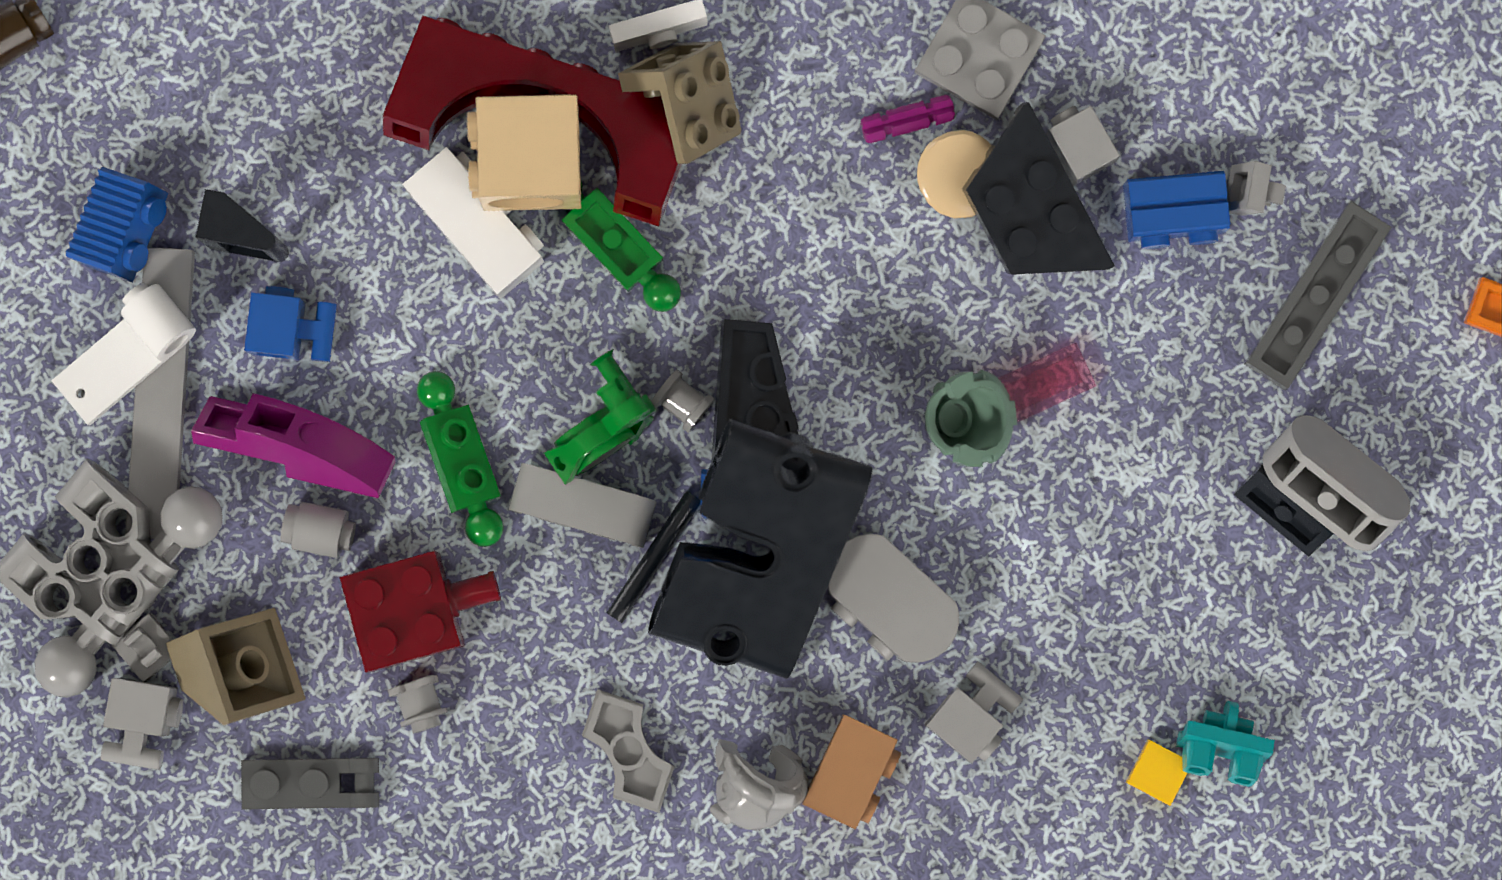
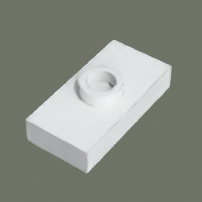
(658, 27)

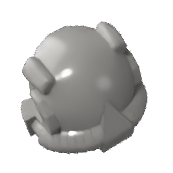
(752, 798)

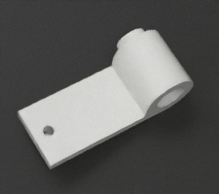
(127, 354)

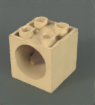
(525, 153)

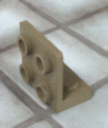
(694, 95)

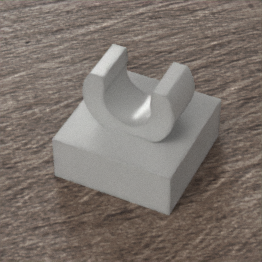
(1251, 190)
(145, 647)

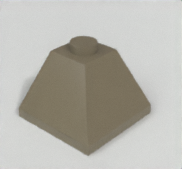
(237, 667)

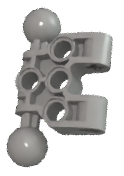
(33, 571)

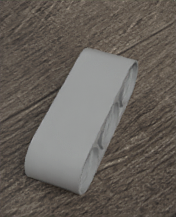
(582, 505)

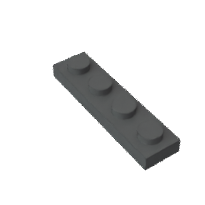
(1317, 295)

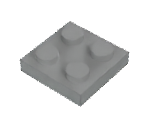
(980, 55)

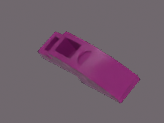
(302, 440)

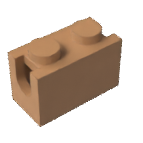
(851, 772)

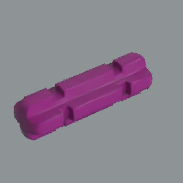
(907, 118)

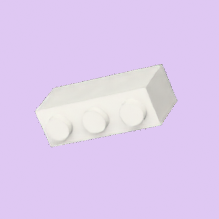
(484, 238)

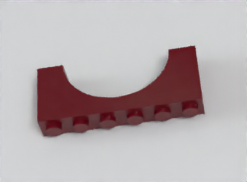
(454, 66)

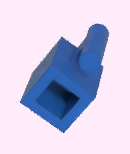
(279, 325)

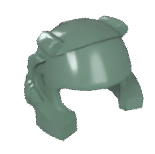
(971, 418)

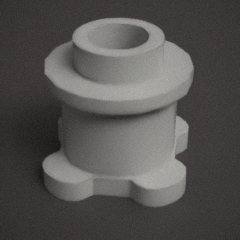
(419, 703)

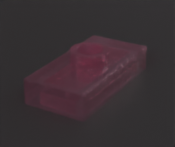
(1048, 381)

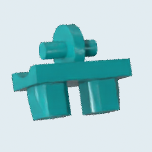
(1228, 738)

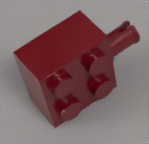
(410, 609)

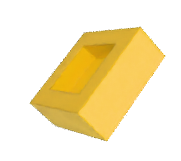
(1157, 772)

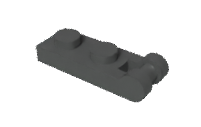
(307, 783)

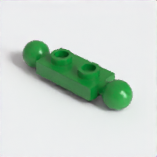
(622, 250)
(460, 458)

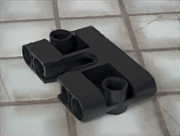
(771, 596)

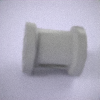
(682, 400)

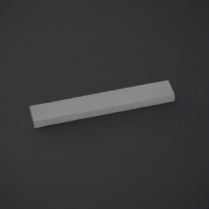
(161, 397)

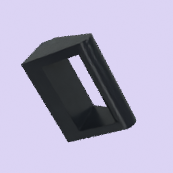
(232, 230)

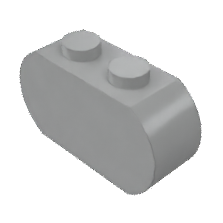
(1336, 483)
(892, 601)

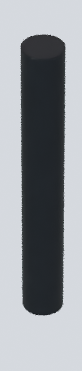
(654, 557)

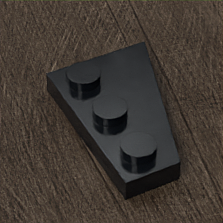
(752, 383)

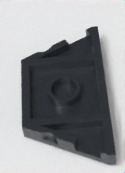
(1032, 205)

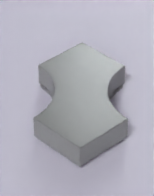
(638, 771)

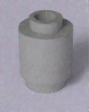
(317, 529)

